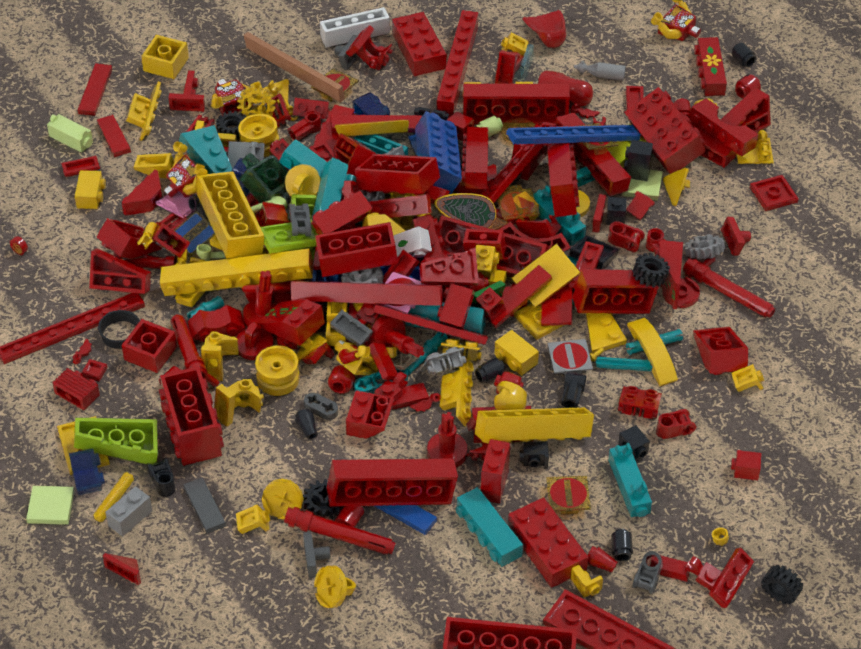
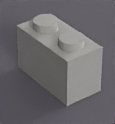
(129, 511)

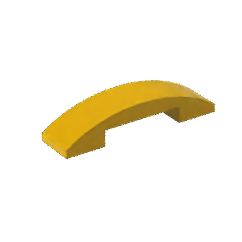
(655, 351)

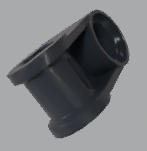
(162, 477)

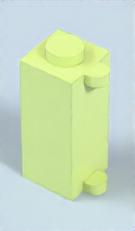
(69, 133)

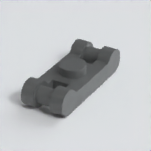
(300, 219)

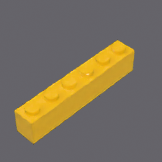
(534, 424)

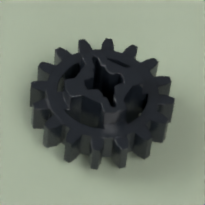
(314, 500)

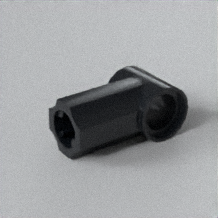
(573, 387)

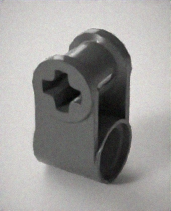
(648, 574)

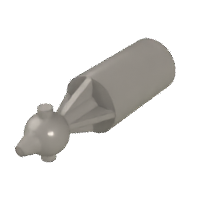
(603, 70)

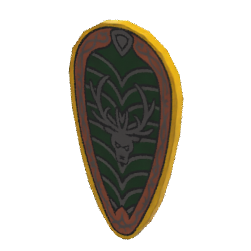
(467, 208)

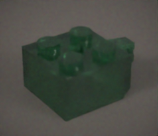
(264, 177)

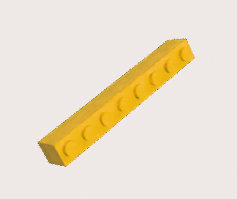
(235, 272)

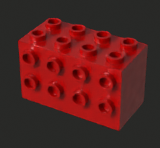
(668, 129)
(190, 416)

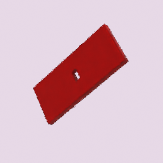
(558, 310)

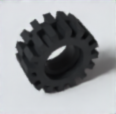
(228, 120)
(650, 270)
(782, 584)

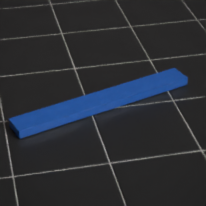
(573, 134)

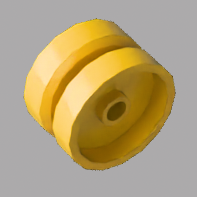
(259, 129)
(277, 370)

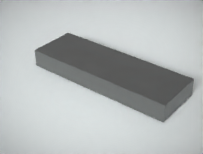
(204, 505)

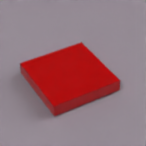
(774, 192)

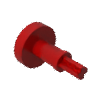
(258, 309)
(392, 334)
(447, 443)

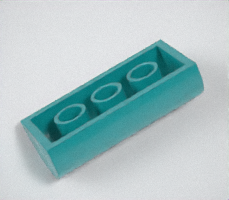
(475, 319)

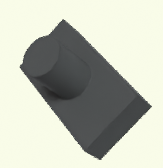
(345, 60)
(351, 328)
(313, 554)

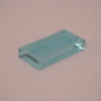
(527, 61)

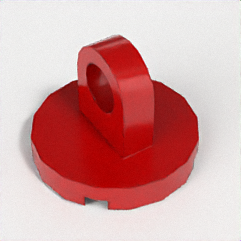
(253, 341)

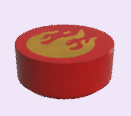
(18, 245)

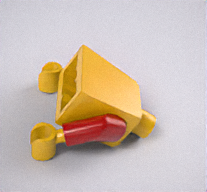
(358, 358)

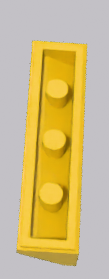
(373, 128)

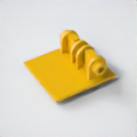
(761, 154)
(472, 347)

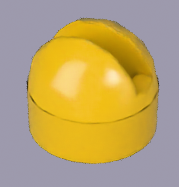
(717, 536)

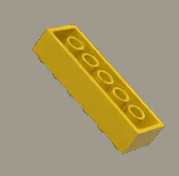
(230, 215)

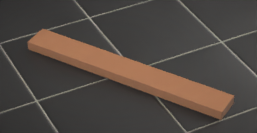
(294, 67)

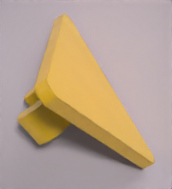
(279, 87)
(675, 184)
(310, 345)

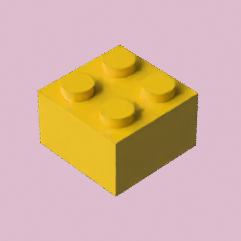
(165, 56)

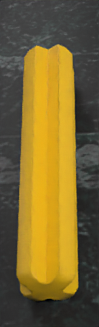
(114, 496)

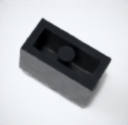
(639, 160)

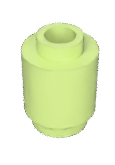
(494, 125)

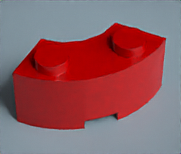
(224, 321)

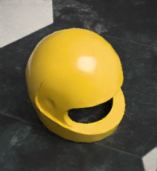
(510, 397)

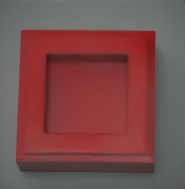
(94, 370)

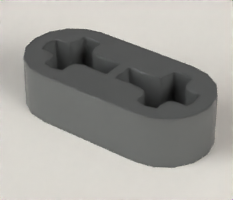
(321, 405)

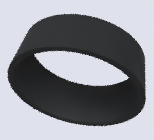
(112, 317)

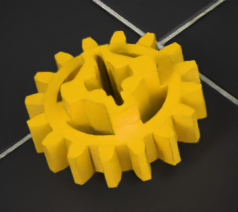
(253, 98)

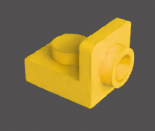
(514, 43)
(747, 378)
(252, 518)
(584, 583)

